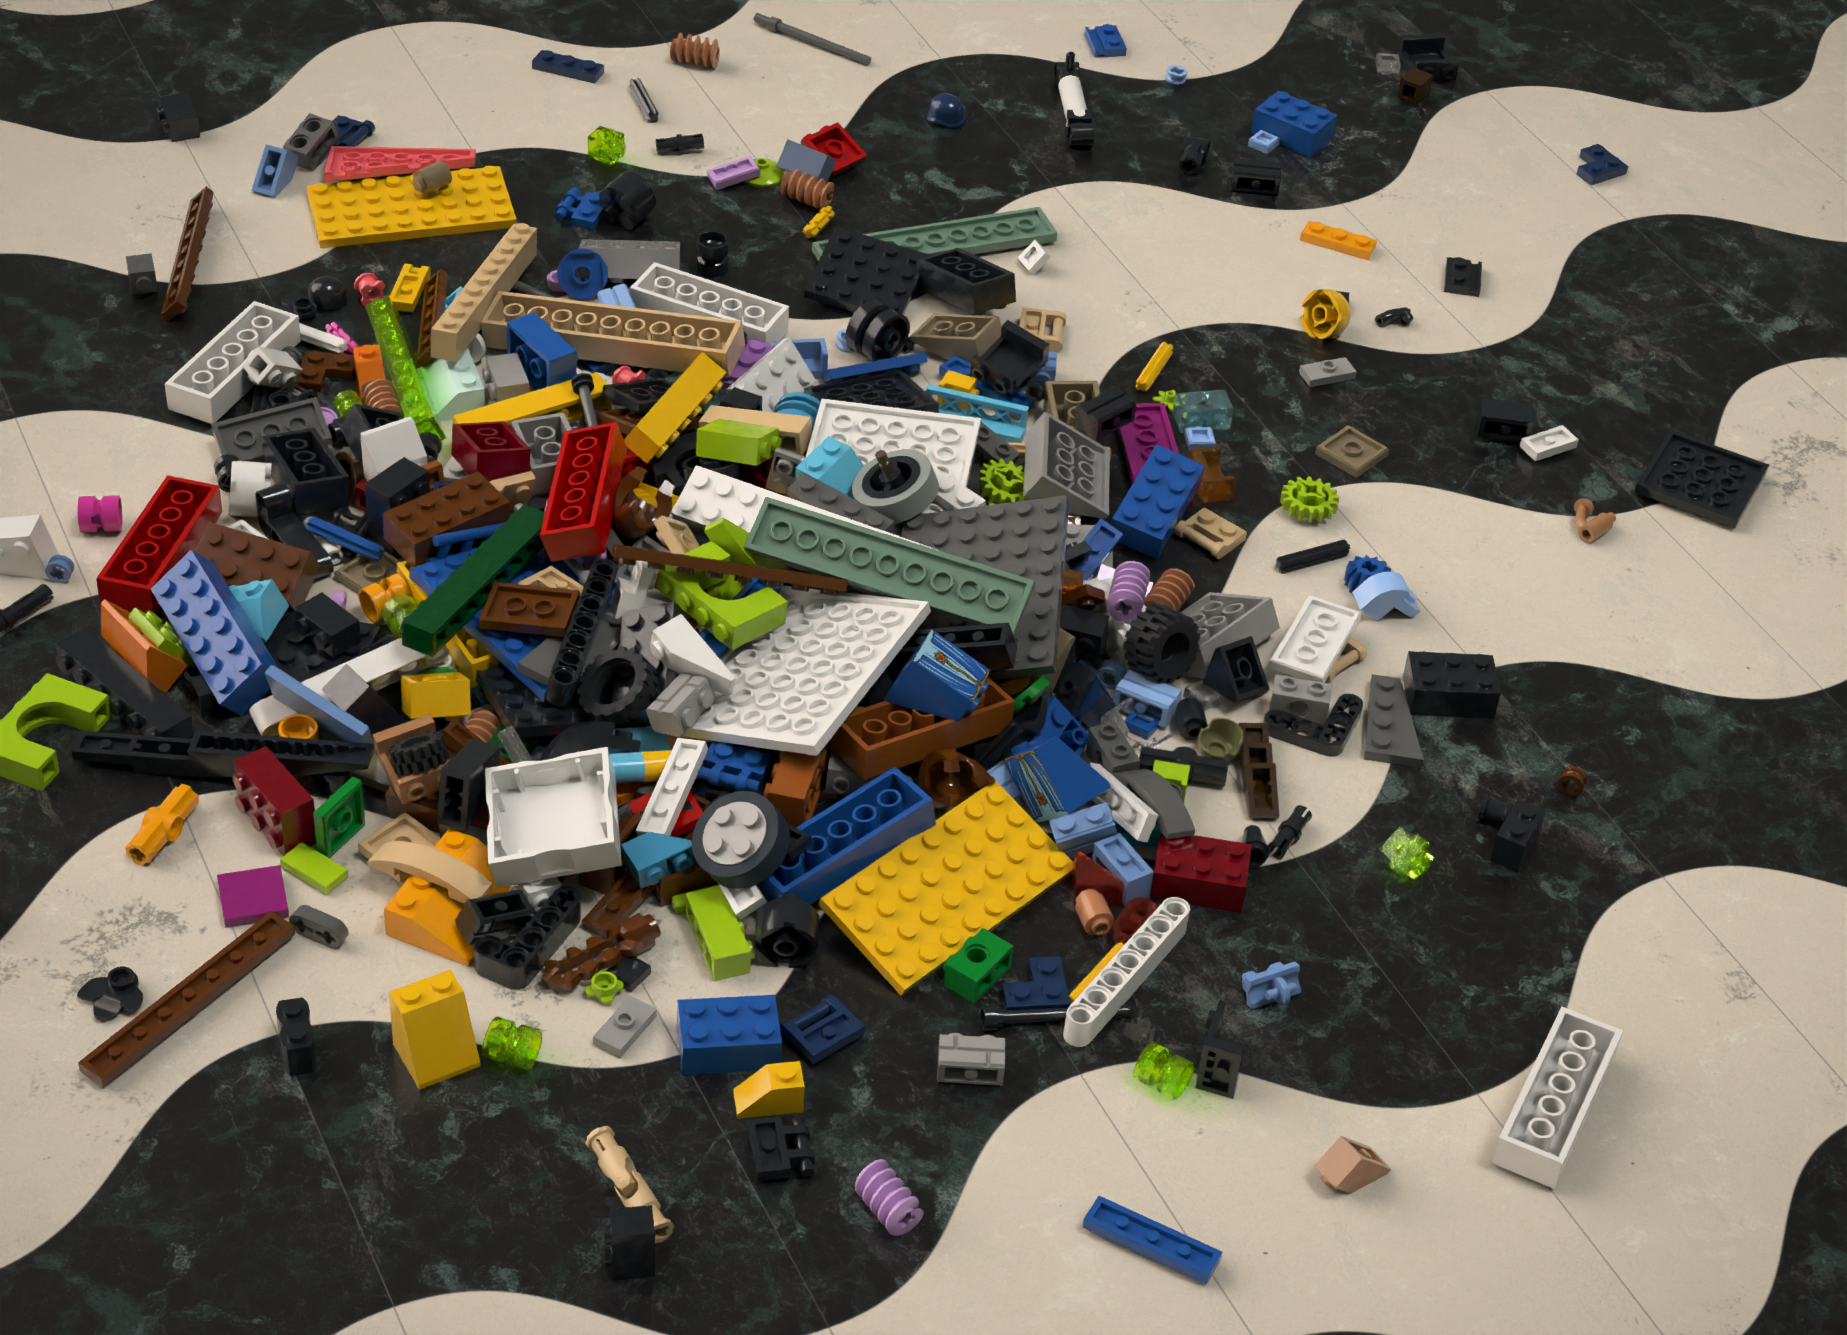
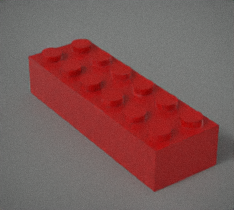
(583, 492)
(158, 541)

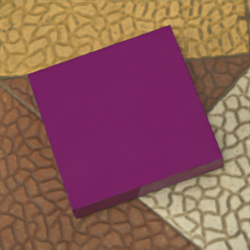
(252, 894)

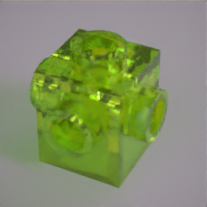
(606, 145)
(1407, 853)

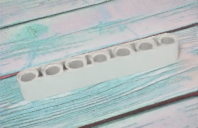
(376, 668)
(1126, 972)

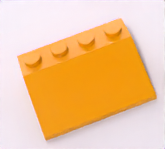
(424, 912)

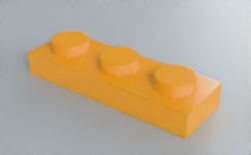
(1338, 240)

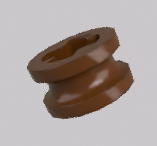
(1575, 774)

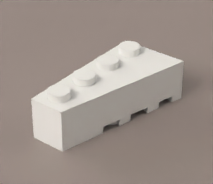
(25, 547)

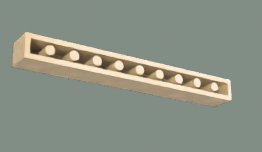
(497, 273)

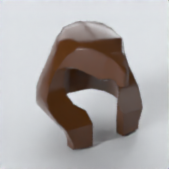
(635, 516)
(951, 778)

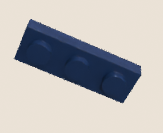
(568, 66)

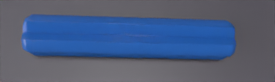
(345, 539)

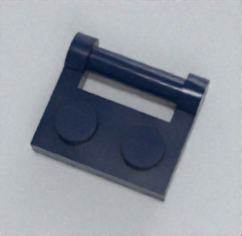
(351, 130)
(827, 1034)

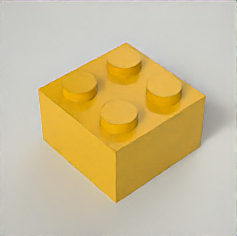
(436, 694)

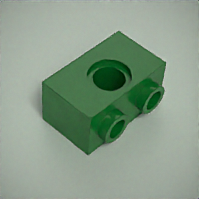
(978, 965)

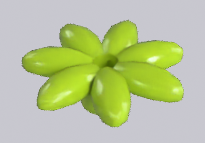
(1167, 398)

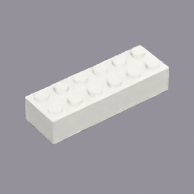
(680, 292)
(215, 375)
(1557, 1097)

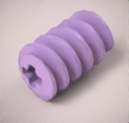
(1128, 591)
(888, 1198)

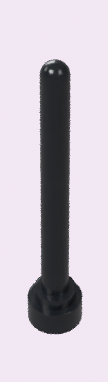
(994, 1017)

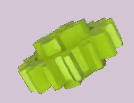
(1002, 482)
(1309, 499)

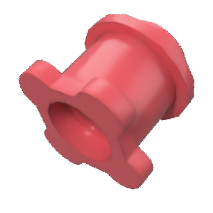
(369, 287)
(625, 374)

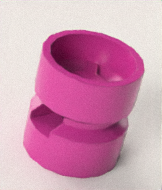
(100, 513)

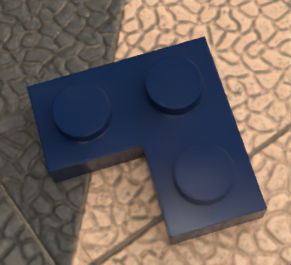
(1600, 165)
(1044, 991)

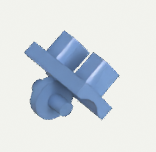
(1272, 985)

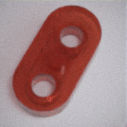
(1132, 918)

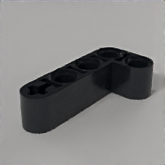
(282, 525)
(521, 960)

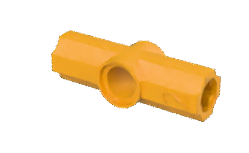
(162, 824)

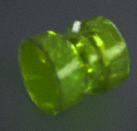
(345, 400)

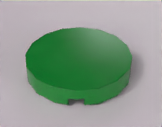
(1030, 693)

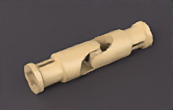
(628, 1182)

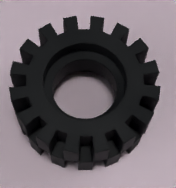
(419, 753)

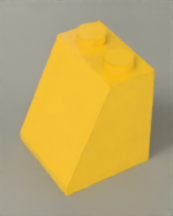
(433, 1029)

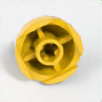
(1325, 313)

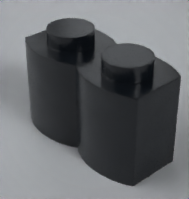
(296, 1036)

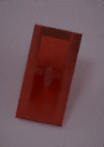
(1091, 875)

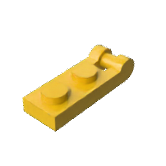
(409, 287)

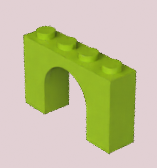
(728, 620)
(48, 702)

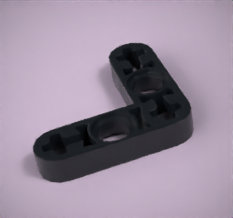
(1320, 734)

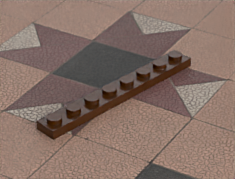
(187, 254)
(716, 568)
(186, 999)

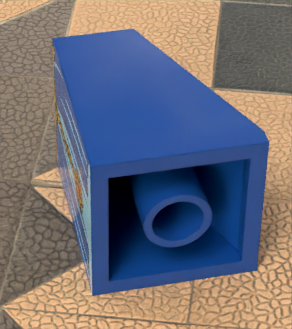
(939, 680)
(1052, 777)

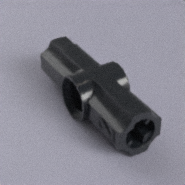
(1201, 768)

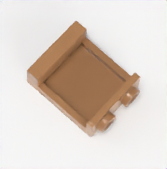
(413, 786)

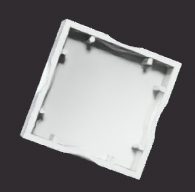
(552, 817)

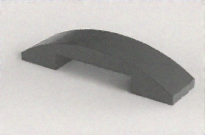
(1162, 798)

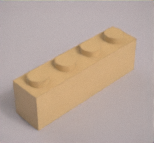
(793, 429)

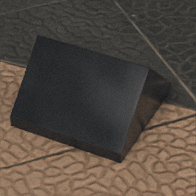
(1236, 671)

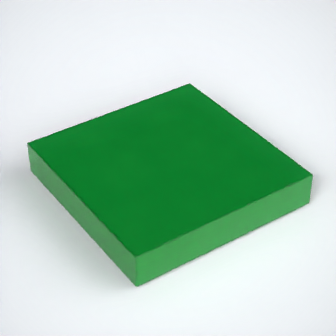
(339, 818)

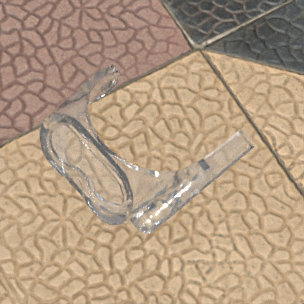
(1111, 716)

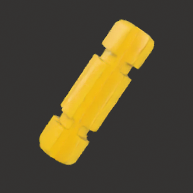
(818, 222)

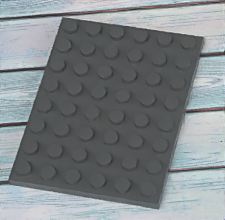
(1016, 538)

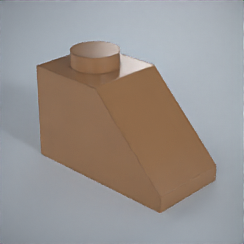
(1350, 1166)

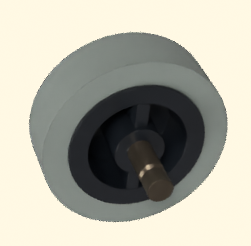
(897, 484)

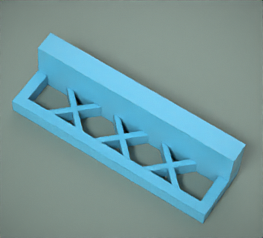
(999, 423)

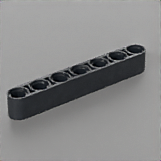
(581, 632)

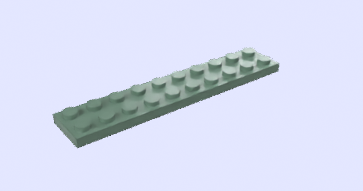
(970, 234)
(888, 565)

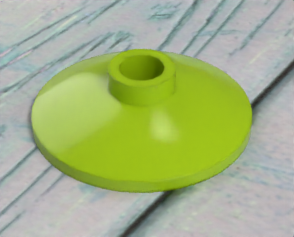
(769, 174)

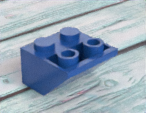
(1064, 726)

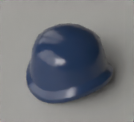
(946, 111)

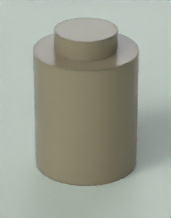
(432, 177)

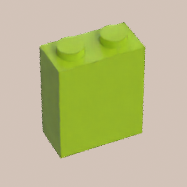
(737, 442)

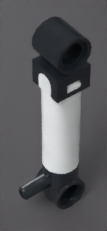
(1078, 119)

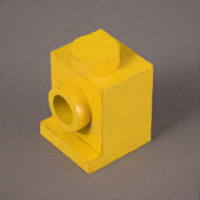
(960, 383)

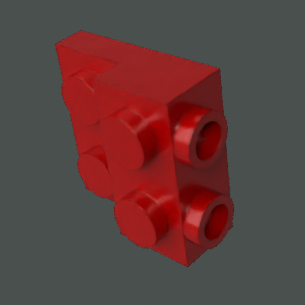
(837, 144)

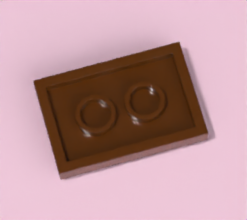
(529, 609)

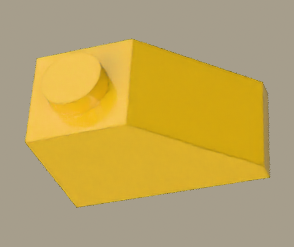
(771, 1091)

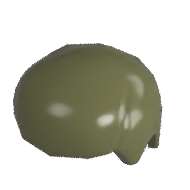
(1220, 739)

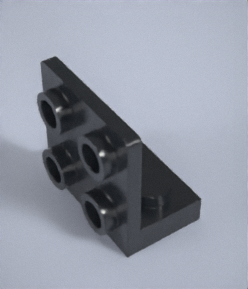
(1220, 1060)

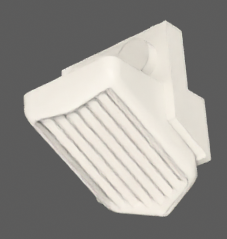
(634, 593)

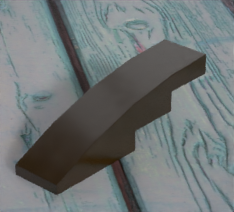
(1258, 772)

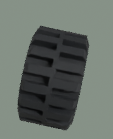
(1161, 643)

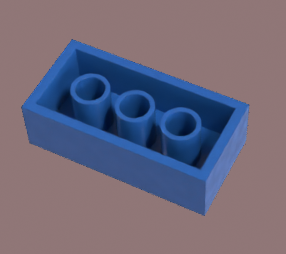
(1157, 501)

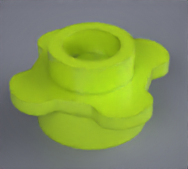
(604, 987)

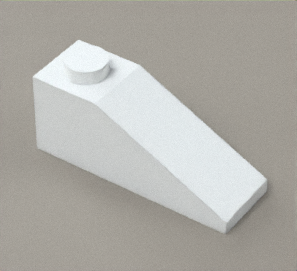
(688, 653)

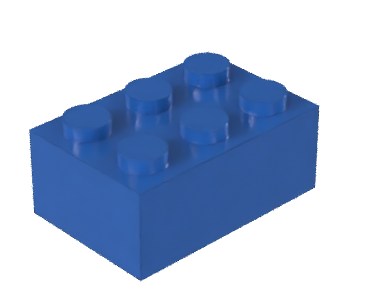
(1295, 122)
(541, 350)
(728, 1034)

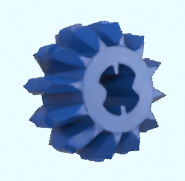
(1361, 569)

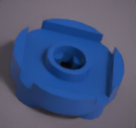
(571, 264)

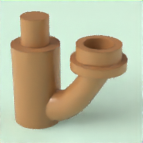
(1595, 527)

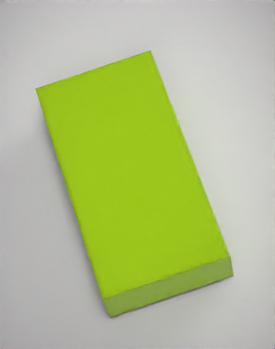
(314, 868)

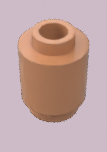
(1094, 912)

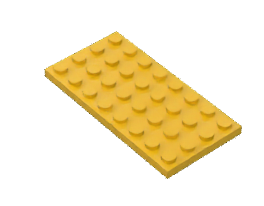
(395, 210)
(946, 885)

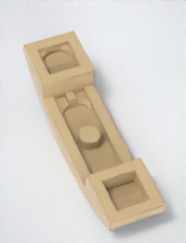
(431, 865)

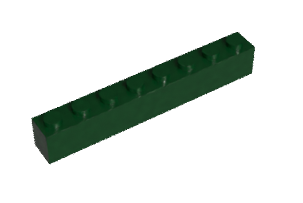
(468, 587)

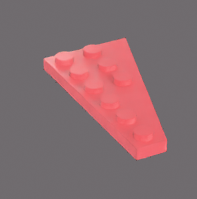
(366, 162)

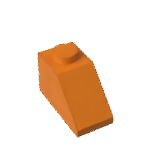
(368, 365)

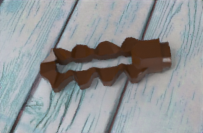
(636, 936)

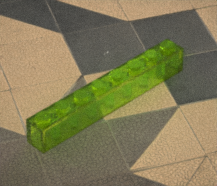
(403, 367)

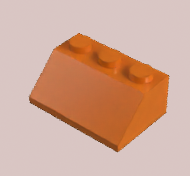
(137, 648)

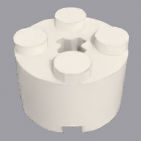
(245, 481)

